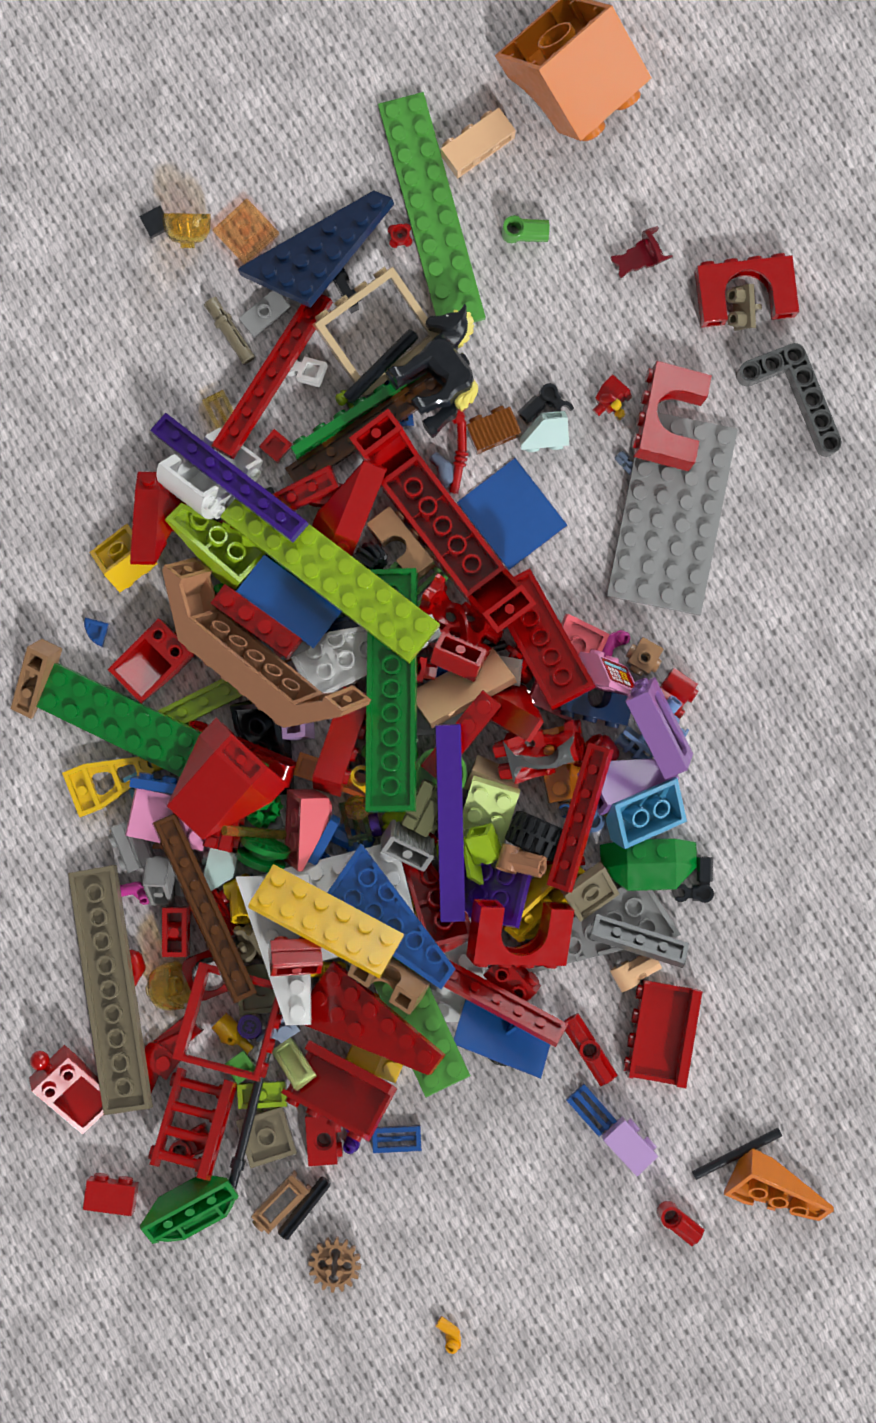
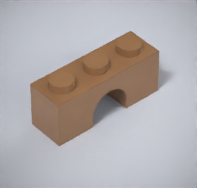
(390, 527)
(406, 984)

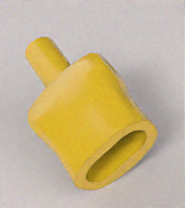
(228, 1033)

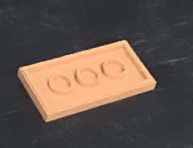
(453, 694)

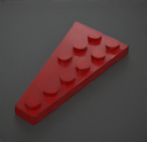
(357, 1016)

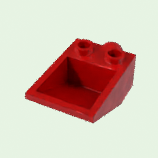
(150, 661)
(67, 1087)

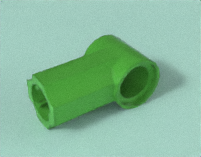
(529, 230)

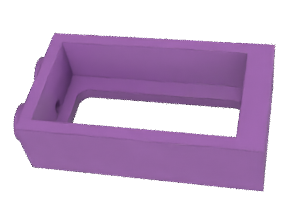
(659, 727)

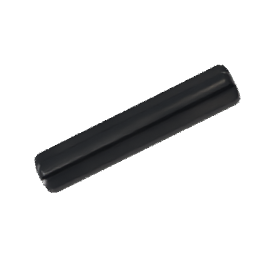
(304, 1208)

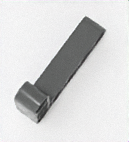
(800, 391)

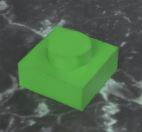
(241, 1061)

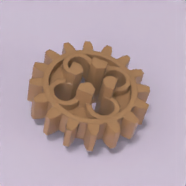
(323, 1273)

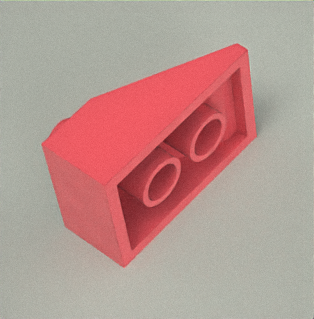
(305, 822)

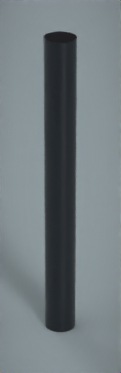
(736, 1153)

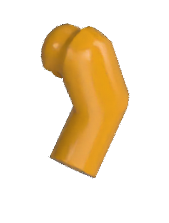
(452, 1335)

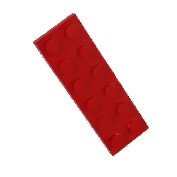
(548, 648)

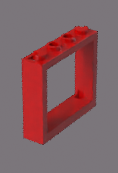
(189, 1021)

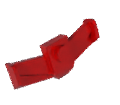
(161, 1050)

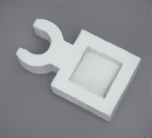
(309, 371)

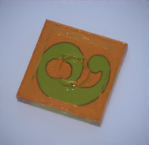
(246, 231)

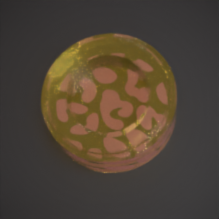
(356, 807)

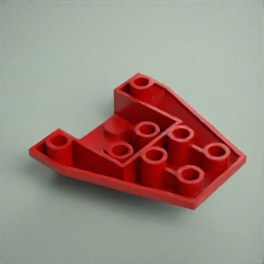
(222, 782)

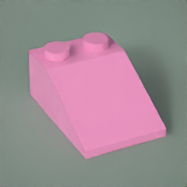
(150, 807)

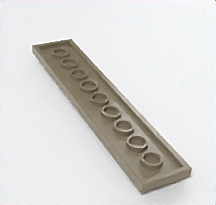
(110, 990)

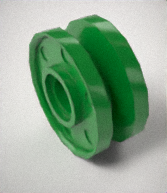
(262, 853)

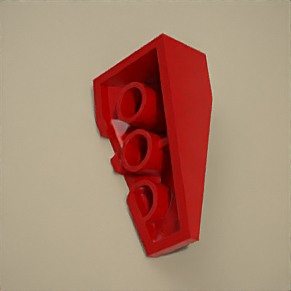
(349, 507)
(149, 529)
(517, 712)
(426, 905)

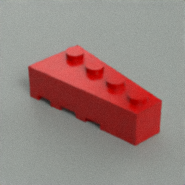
(339, 752)

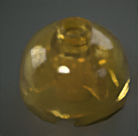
(187, 228)
(167, 987)

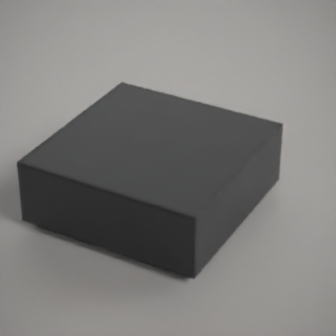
(153, 221)

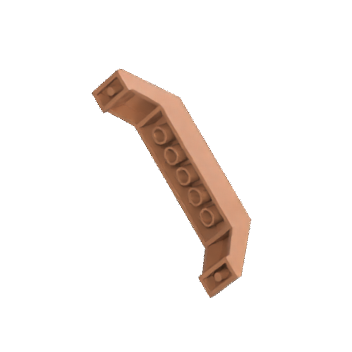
(242, 657)

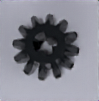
(371, 556)

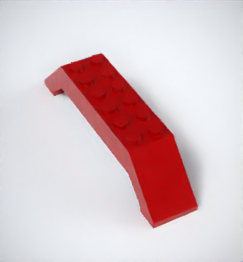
(442, 524)

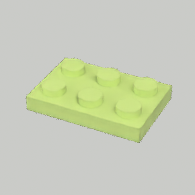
(489, 803)

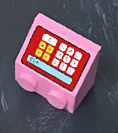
(607, 672)

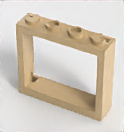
(345, 303)

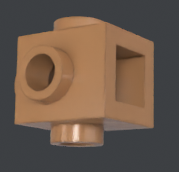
(652, 653)

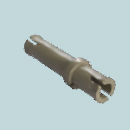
(224, 323)

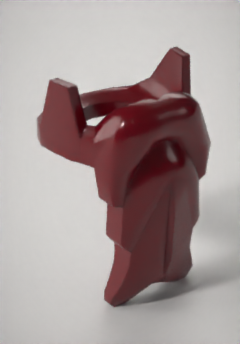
(644, 254)

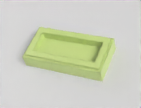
(293, 1063)

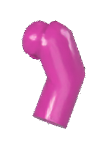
(615, 640)
(135, 889)

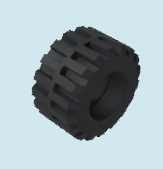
(534, 835)

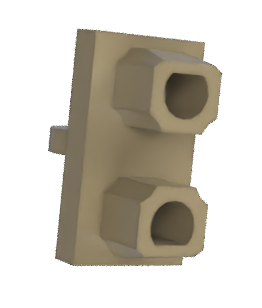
(744, 307)
(248, 946)

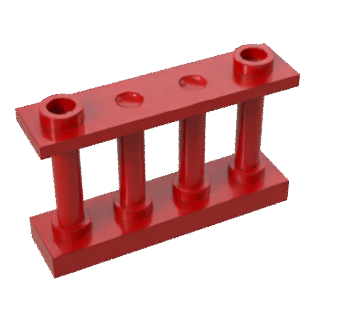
(210, 1141)

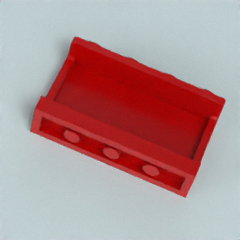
(663, 1033)
(342, 1093)

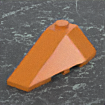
(767, 1181)

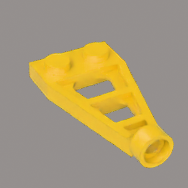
(83, 789)

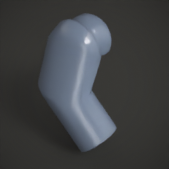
(445, 469)

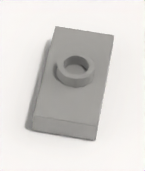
(264, 313)

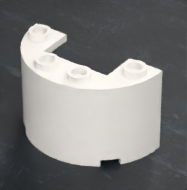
(198, 489)

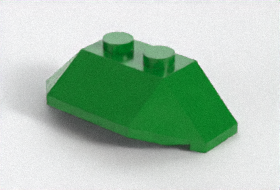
(650, 864)
(189, 1209)

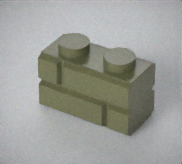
(425, 818)

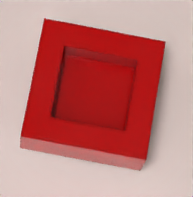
(275, 446)

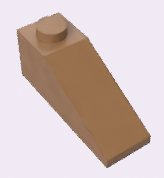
(34, 675)

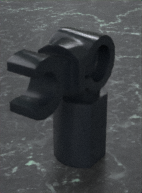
(547, 394)
(701, 892)

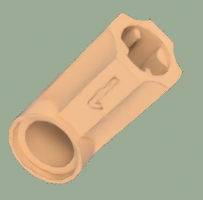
(633, 971)

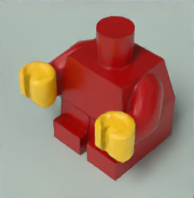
(611, 397)

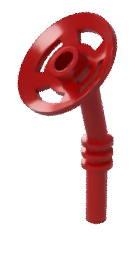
(461, 451)

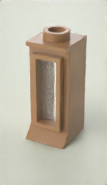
(279, 1203)

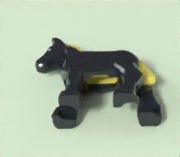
(446, 366)

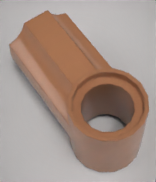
(514, 860)

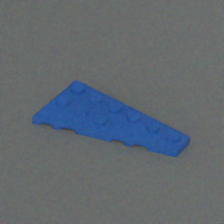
(370, 891)

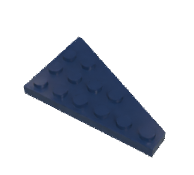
(314, 257)

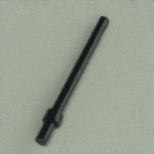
(238, 1161)

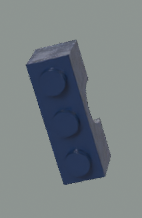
(611, 709)

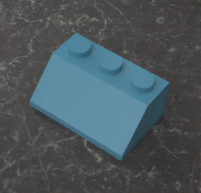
(646, 814)

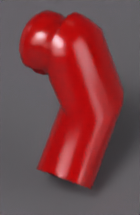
(138, 965)

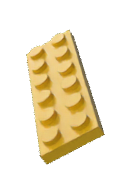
(326, 921)

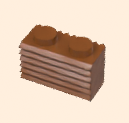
(493, 429)

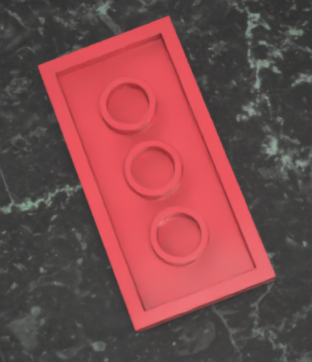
(584, 638)

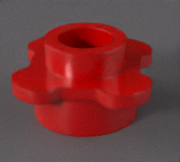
(395, 230)

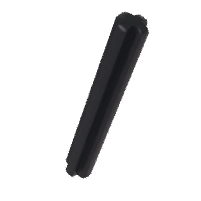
(381, 365)

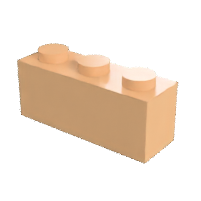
(477, 142)

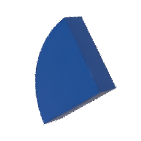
(96, 630)

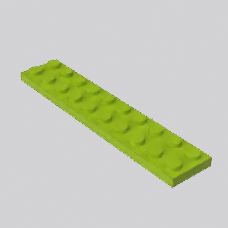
(341, 582)

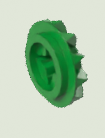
(259, 819)

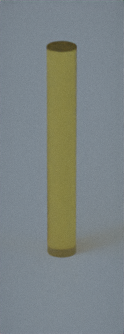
(253, 832)

